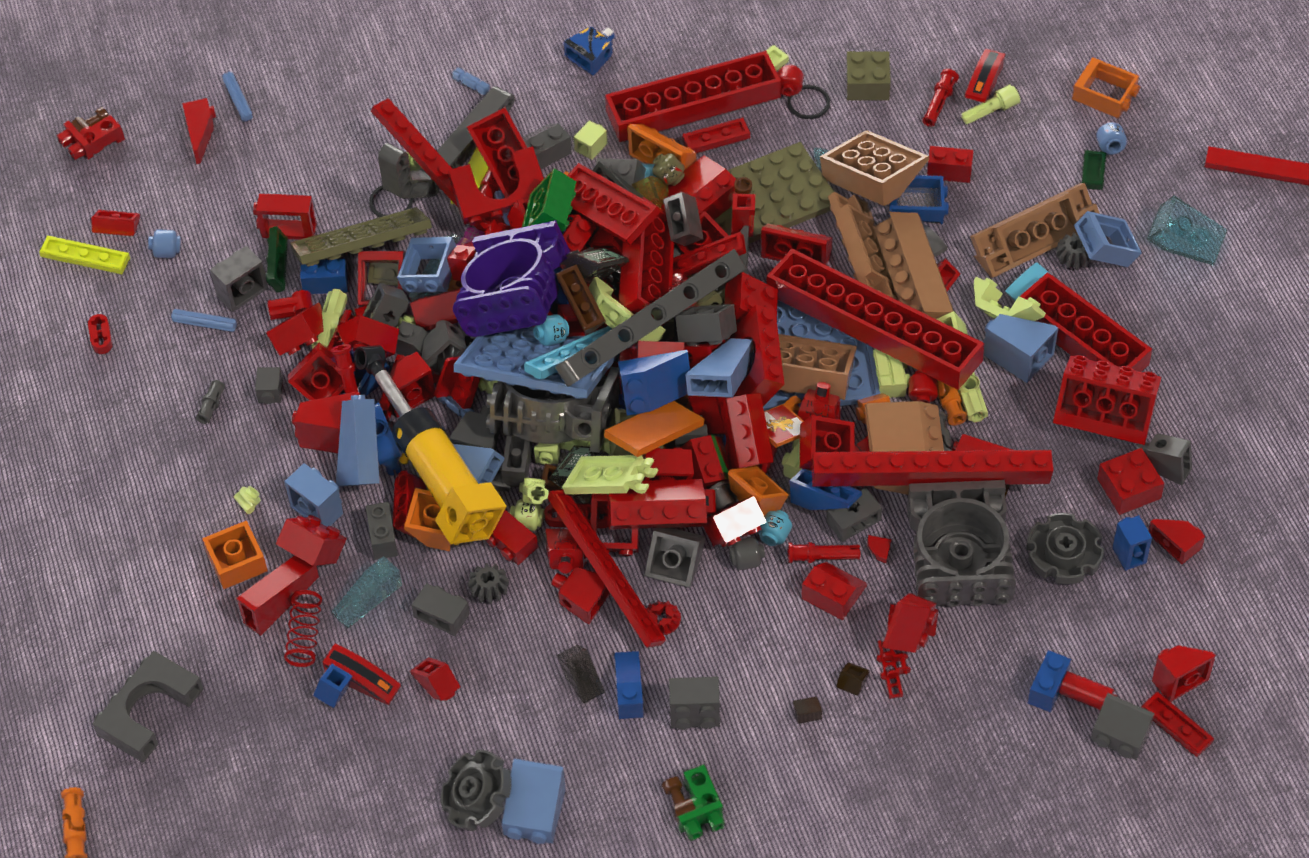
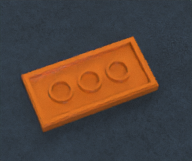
(653, 428)

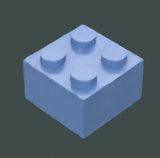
(314, 495)

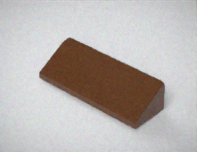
(580, 299)

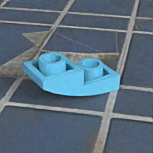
(1025, 281)

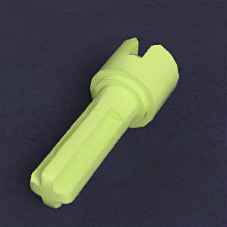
(1003, 99)

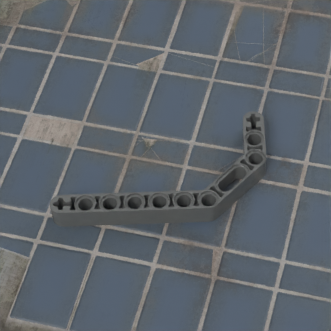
(455, 150)

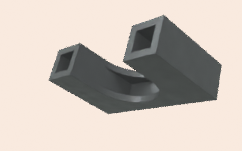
(154, 675)

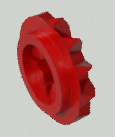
(673, 616)

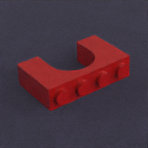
(476, 206)
(767, 370)

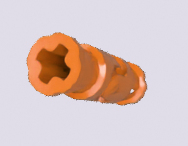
(951, 402)
(74, 826)

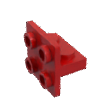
(456, 385)

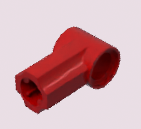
(290, 306)

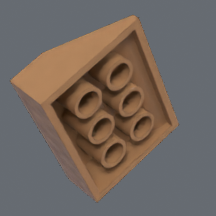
(872, 167)
(815, 361)
(903, 428)

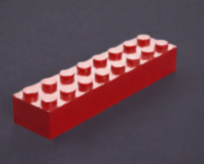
(694, 94)

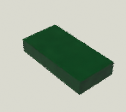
(1093, 169)

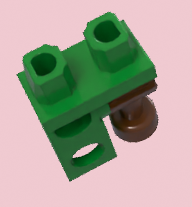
(698, 809)

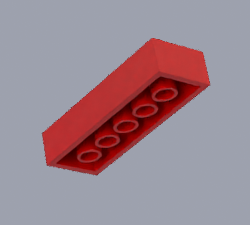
(649, 266)
(1085, 328)

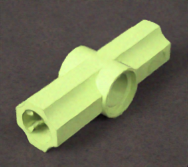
(331, 315)
(973, 399)
(533, 490)

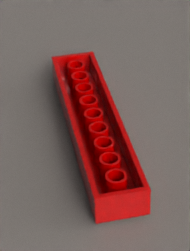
(876, 319)

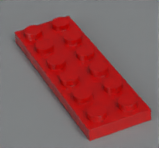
(610, 205)

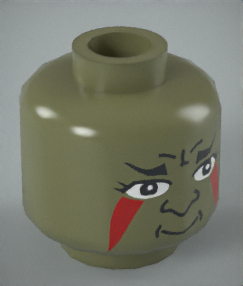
(668, 169)

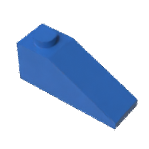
(820, 496)
(629, 685)

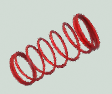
(305, 651)

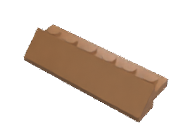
(1031, 231)
(861, 242)
(912, 264)

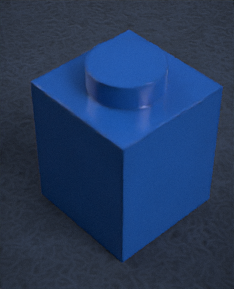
(332, 685)

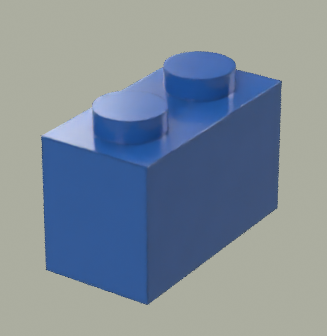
(325, 276)
(1132, 542)
(1048, 681)

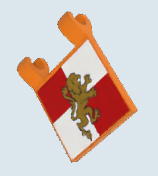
(783, 423)

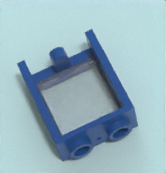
(923, 196)

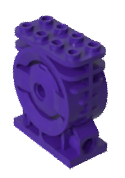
(510, 279)

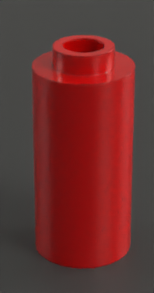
(1084, 690)

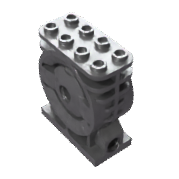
(554, 417)
(968, 523)

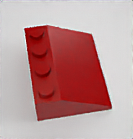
(709, 184)

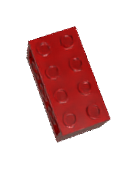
(1107, 399)

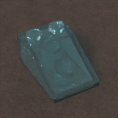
(1186, 232)

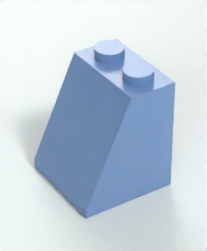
(1019, 344)
(534, 801)

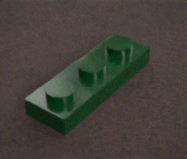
(276, 259)

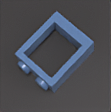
(1093, 231)
(420, 249)

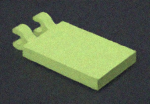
(609, 475)

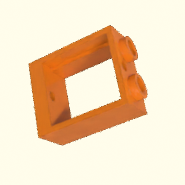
(1109, 74)

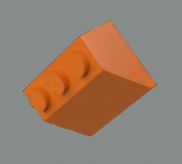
(648, 143)

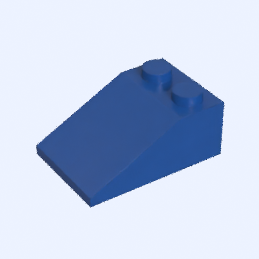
(653, 381)

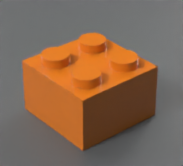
(235, 554)

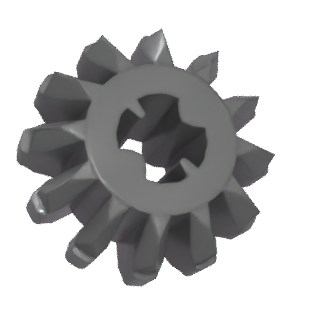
(1072, 252)
(488, 583)

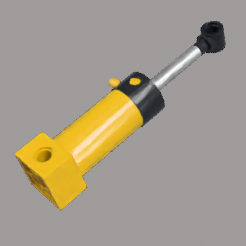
(467, 508)

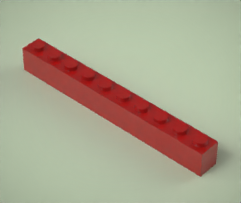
(917, 467)

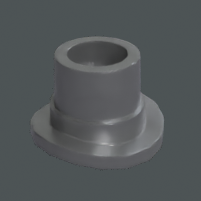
(722, 495)

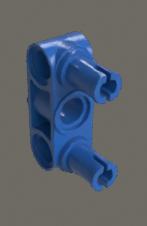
(386, 445)

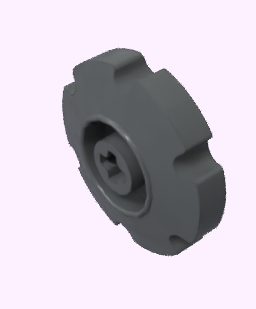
(1065, 548)
(476, 790)

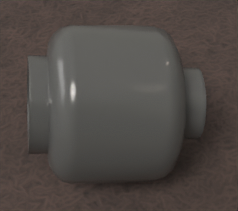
(746, 553)

